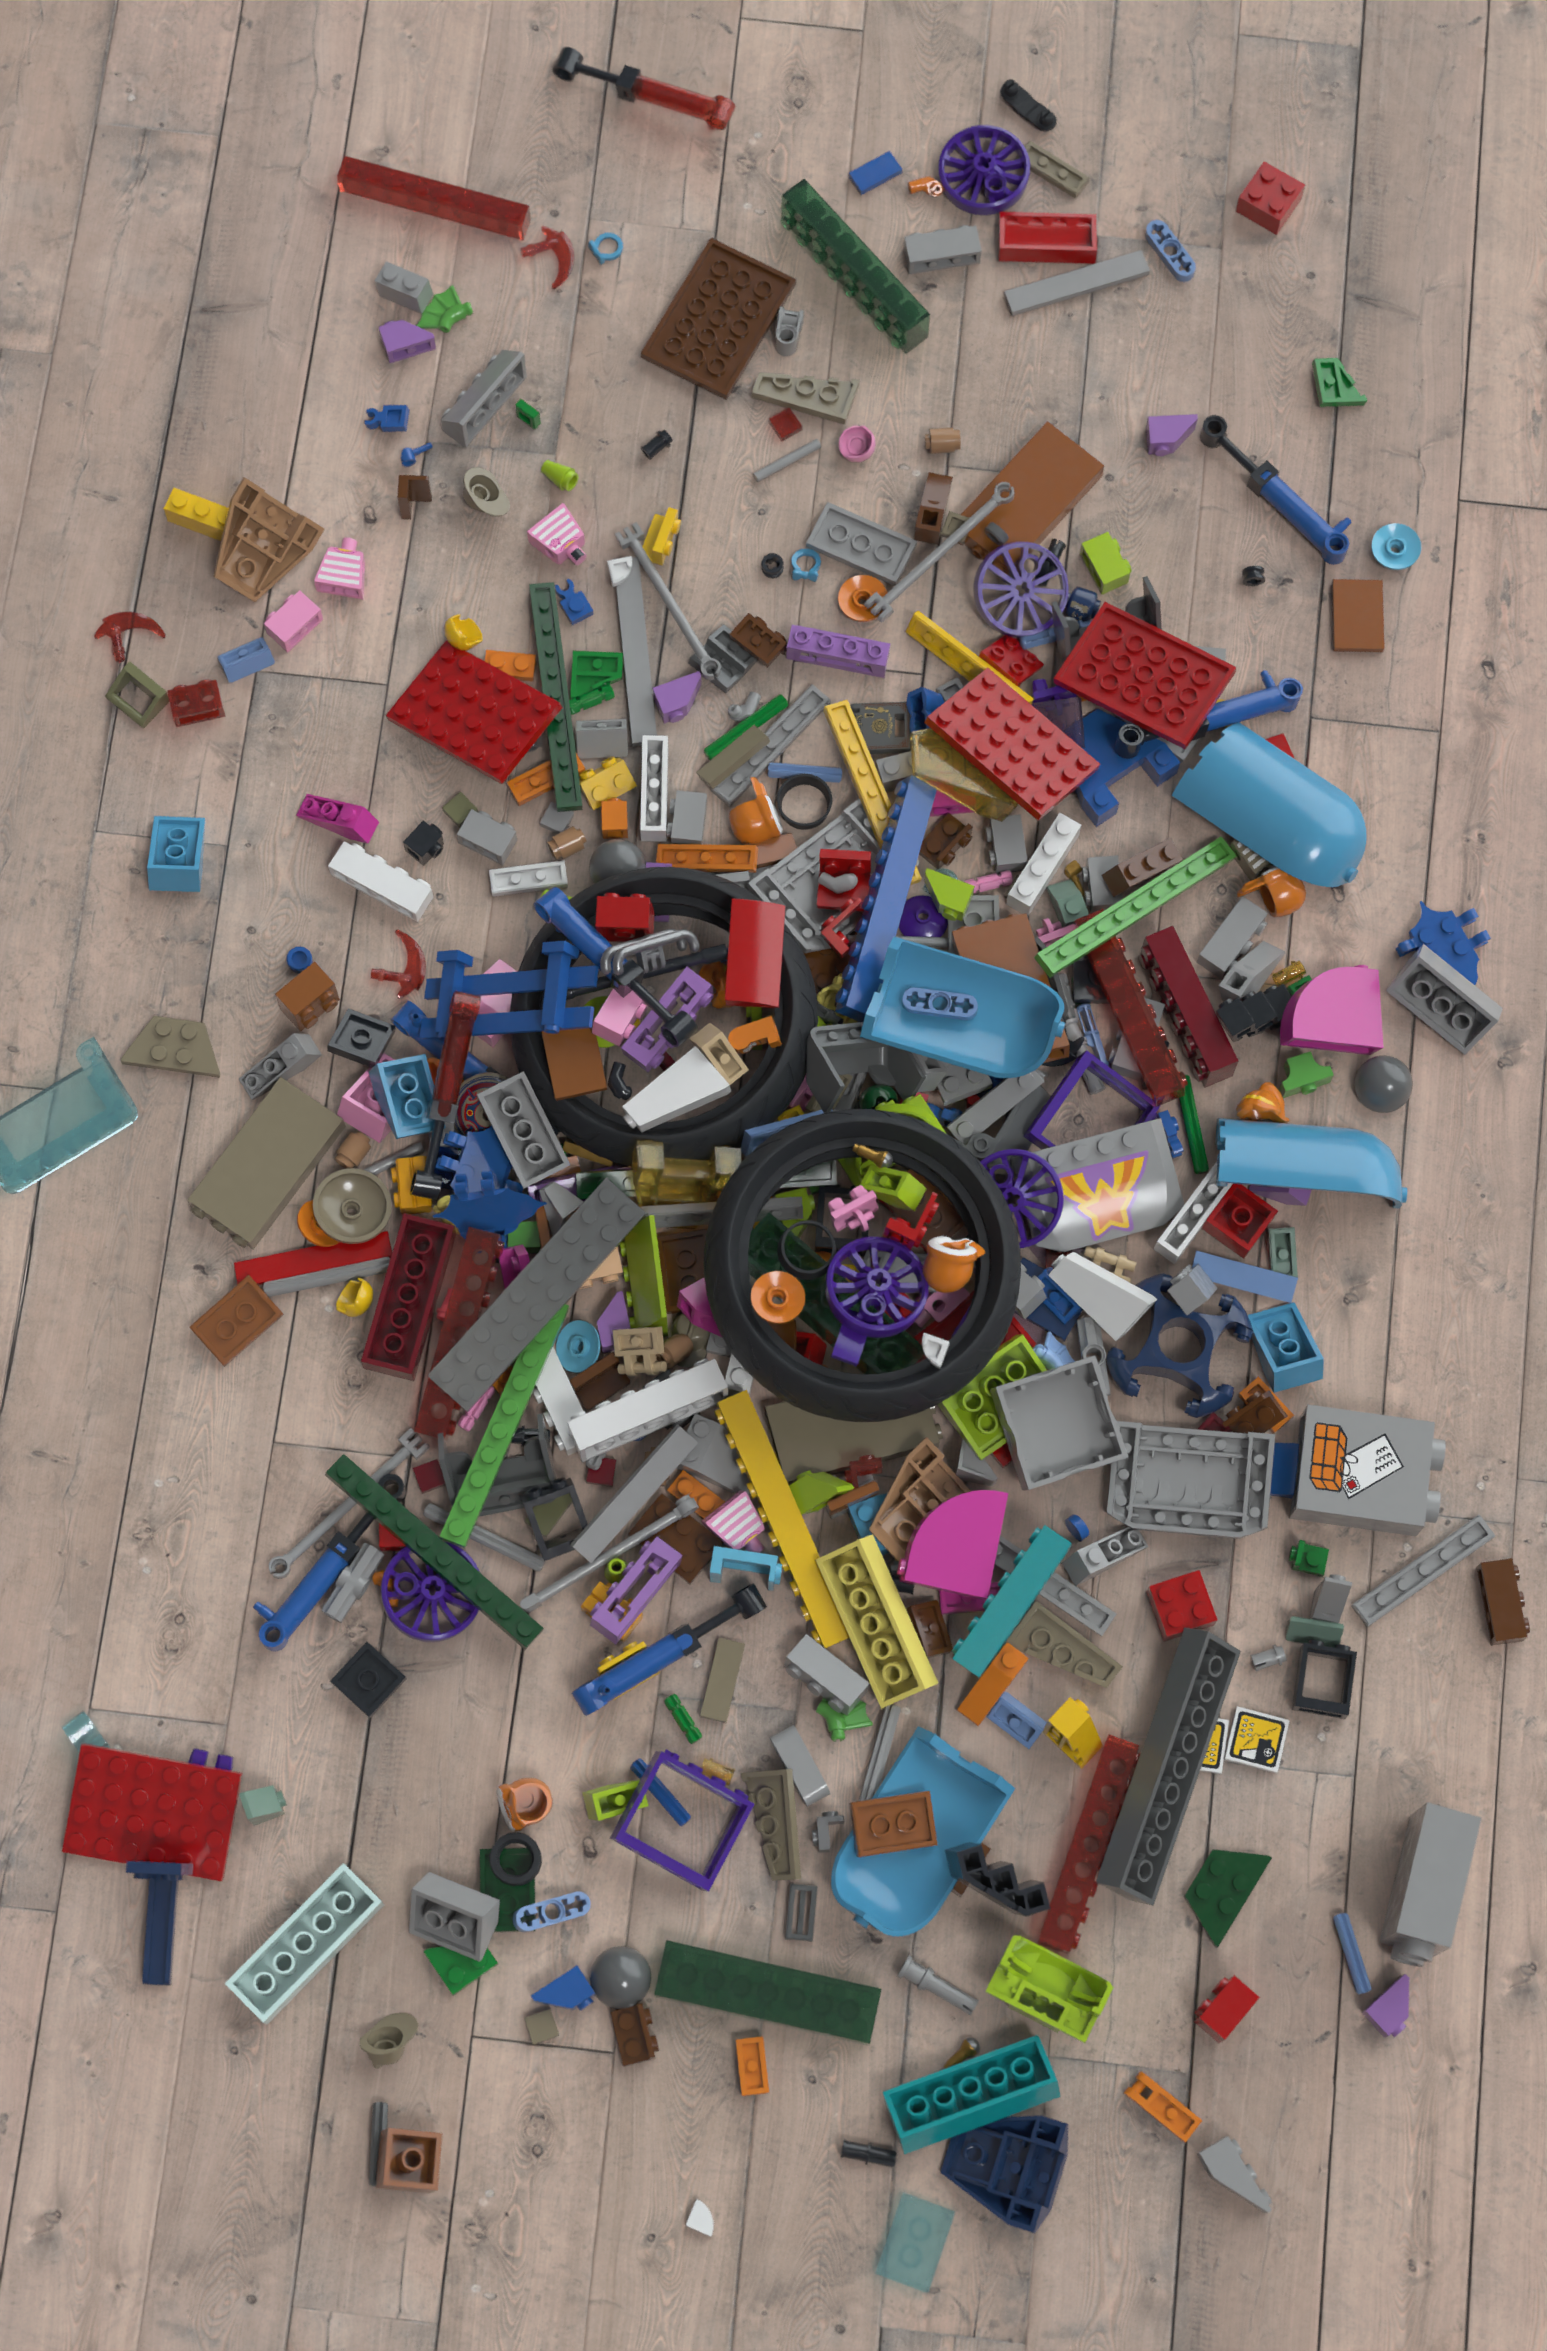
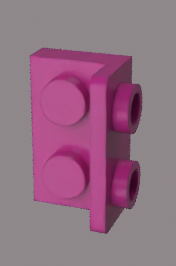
(512, 1262)

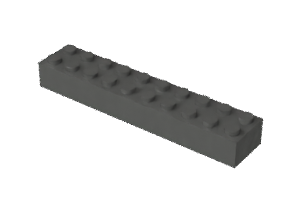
(536, 1295)
(1168, 1766)

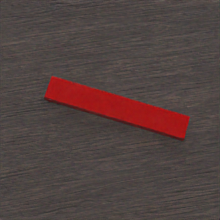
(312, 1259)

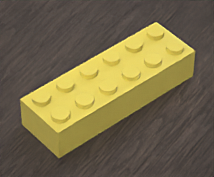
(876, 1621)

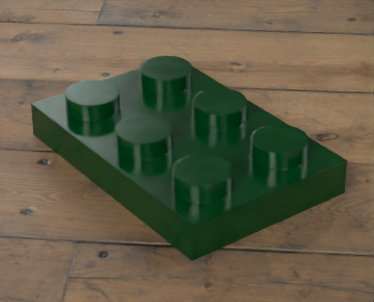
(514, 1862)

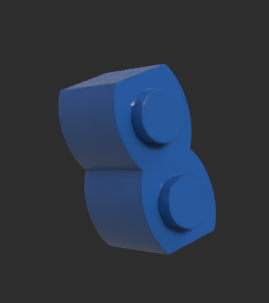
(920, 705)

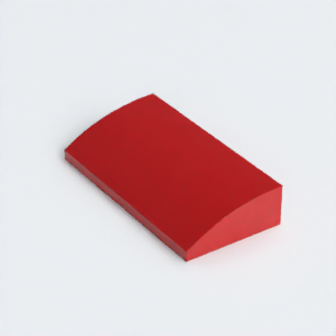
(1047, 237)
(755, 954)

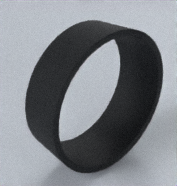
(804, 779)
(794, 1271)

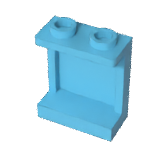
(745, 1561)

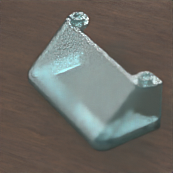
(63, 1120)

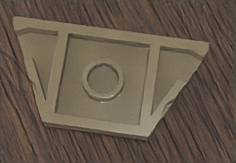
(173, 1047)

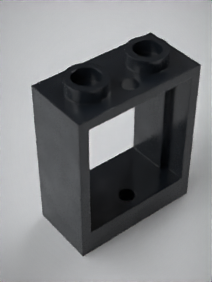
(825, 1243)
(536, 1496)
(1318, 1706)

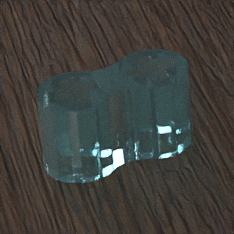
(83, 1730)

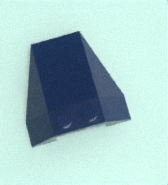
(1011, 2167)

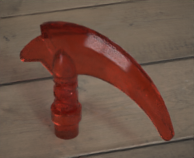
(562, 248)
(123, 621)
(415, 970)

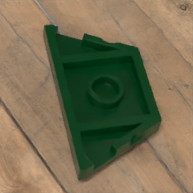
(1223, 1889)

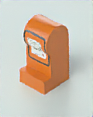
(754, 1034)

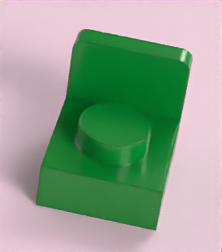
(1308, 1558)

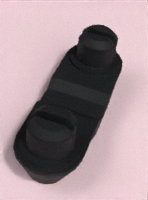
(1027, 106)

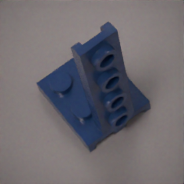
(160, 1916)

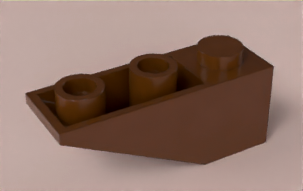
(932, 508)

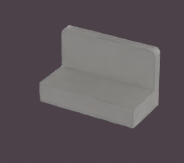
(602, 738)

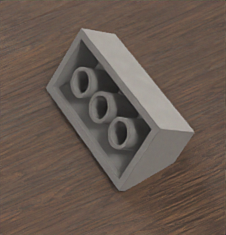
(484, 397)
(1444, 999)
(523, 1129)

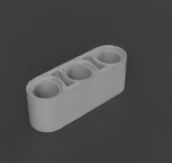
(796, 1756)

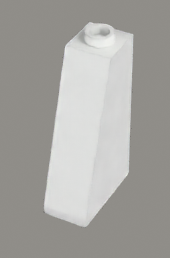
(676, 1091)
(1101, 1294)

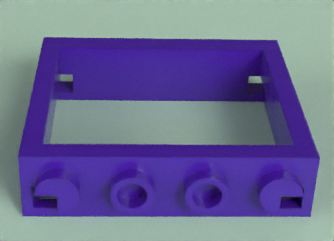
(1106, 1074)
(715, 1785)

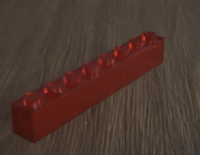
(434, 198)
(1136, 1019)

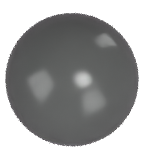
(615, 858)
(1383, 1084)
(620, 1977)

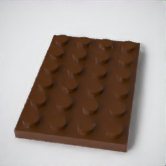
(718, 318)

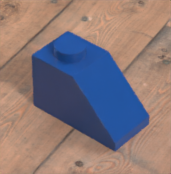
(567, 1991)

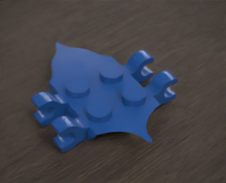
(1445, 937)
(479, 1153)
(489, 1209)

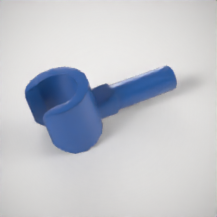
(408, 454)

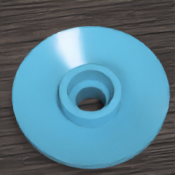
(1399, 537)
(570, 1346)

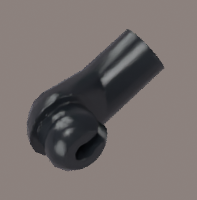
(617, 1084)

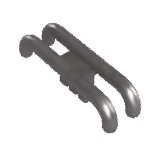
(647, 950)

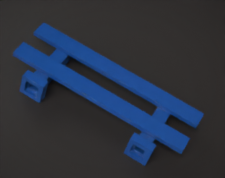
(553, 980)

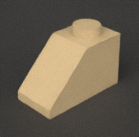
(719, 1052)

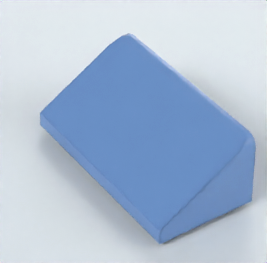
(246, 659)
(1016, 1720)

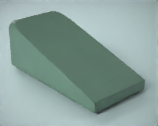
(1282, 1250)

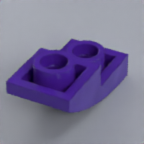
(849, 1344)

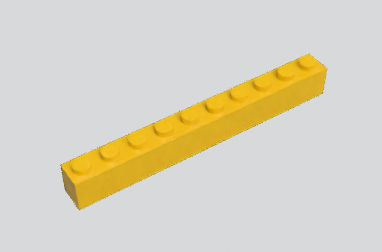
(782, 1515)

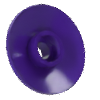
(913, 926)

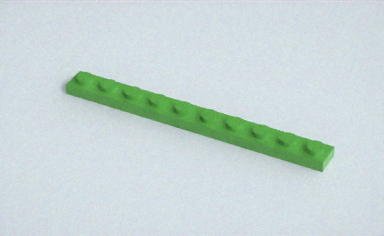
(1134, 907)
(500, 1434)

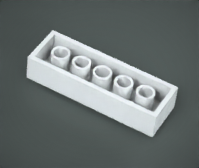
(647, 1409)

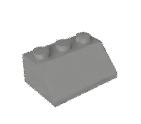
(453, 1915)

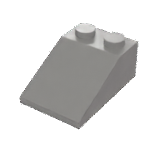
(712, 1456)

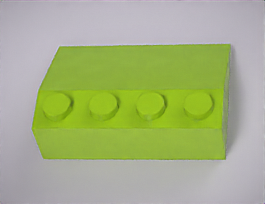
(644, 1276)
(973, 1408)

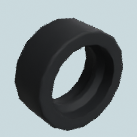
(530, 1874)

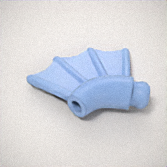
(1052, 1353)

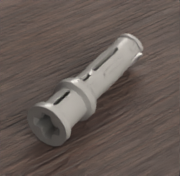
(1094, 1084)
(926, 1979)

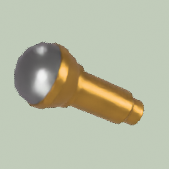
(880, 1158)
(969, 2048)

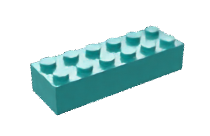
(1012, 1601)
(971, 2094)

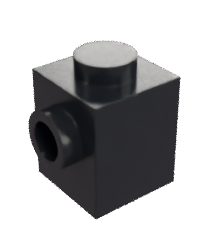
(424, 842)

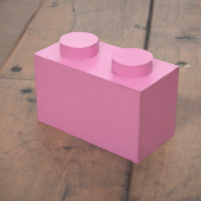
(293, 620)
(617, 1017)

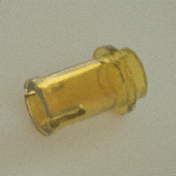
(1289, 973)
(712, 1768)

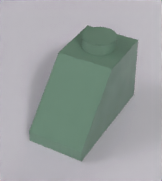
(1067, 902)
(263, 1804)

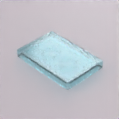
(915, 2242)

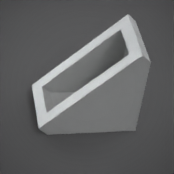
(560, 1205)
(972, 1469)

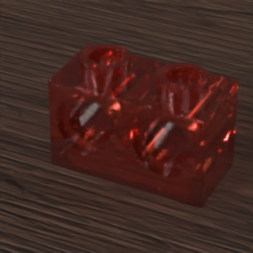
(197, 709)

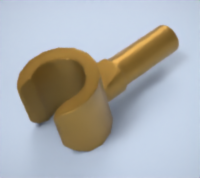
(1071, 872)

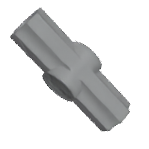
(1091, 1342)
(352, 1582)

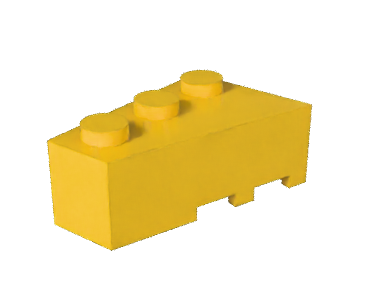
(1074, 1732)

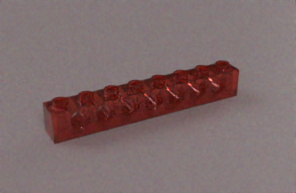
(475, 1241)
(1051, 1934)

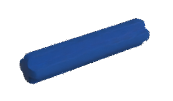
(662, 1794)

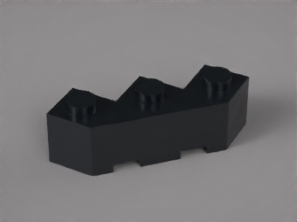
(1254, 1012)
(996, 1880)

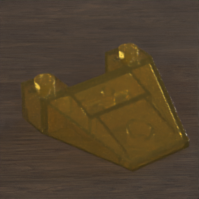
(956, 777)
(680, 1180)

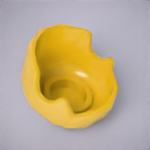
(462, 633)
(355, 1298)

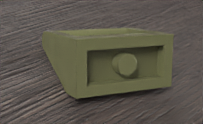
(144, 683)

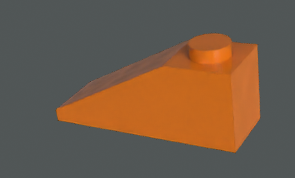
(992, 1684)

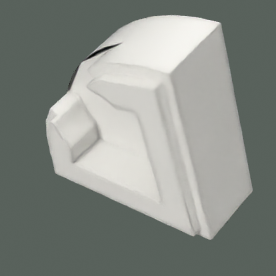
(619, 570)
(934, 1349)
(701, 2219)

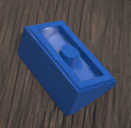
(1057, 1299)
(1284, 1469)

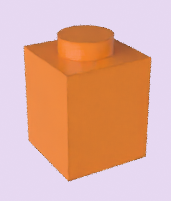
(614, 819)

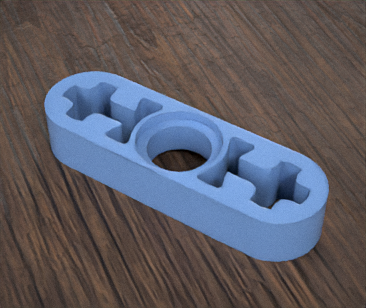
(1170, 240)
(920, 1007)
(531, 1909)

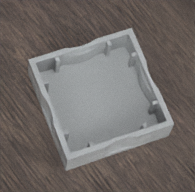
(1058, 1423)

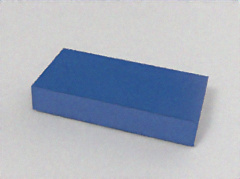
(875, 173)

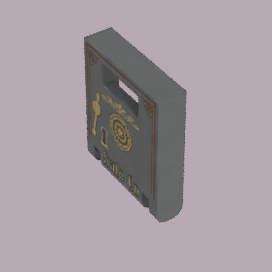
(878, 726)

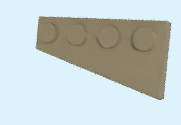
(817, 397)
(1058, 1644)
(776, 1820)

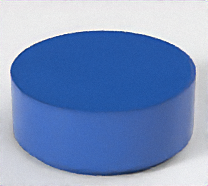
(299, 959)
(1077, 1527)

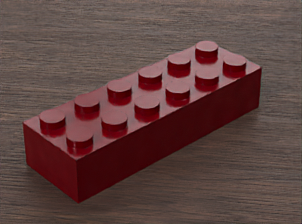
(1188, 1007)
(408, 1297)

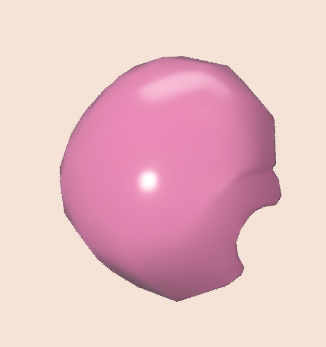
(857, 443)

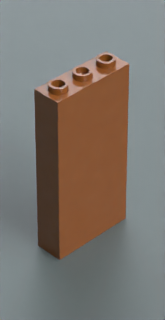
(1047, 484)
(1009, 946)

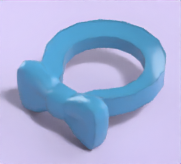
(602, 257)
(812, 575)

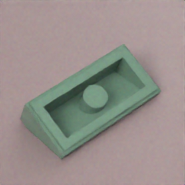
(1306, 1629)

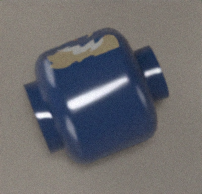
(1082, 604)

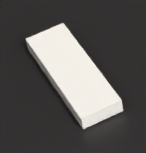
(528, 878)

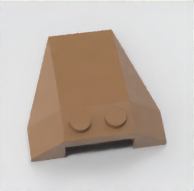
(261, 541)
(916, 1490)

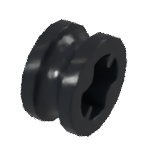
(776, 571)
(1253, 575)

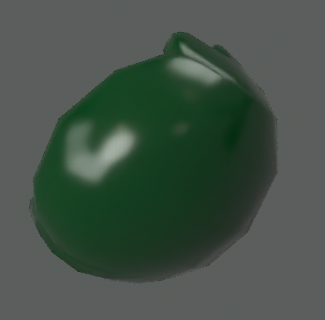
(875, 1095)

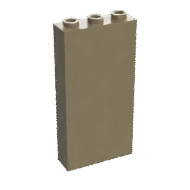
(266, 1164)
(828, 1445)

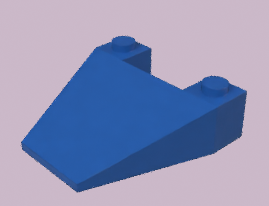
(1100, 738)

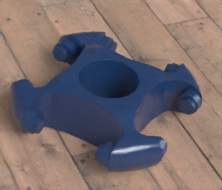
(1192, 1374)

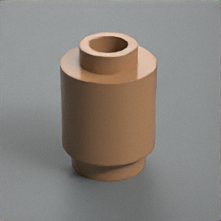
(942, 440)
(567, 843)
(353, 1150)
(676, 1350)

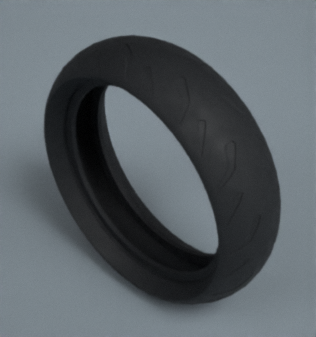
(757, 1103)
(913, 1146)

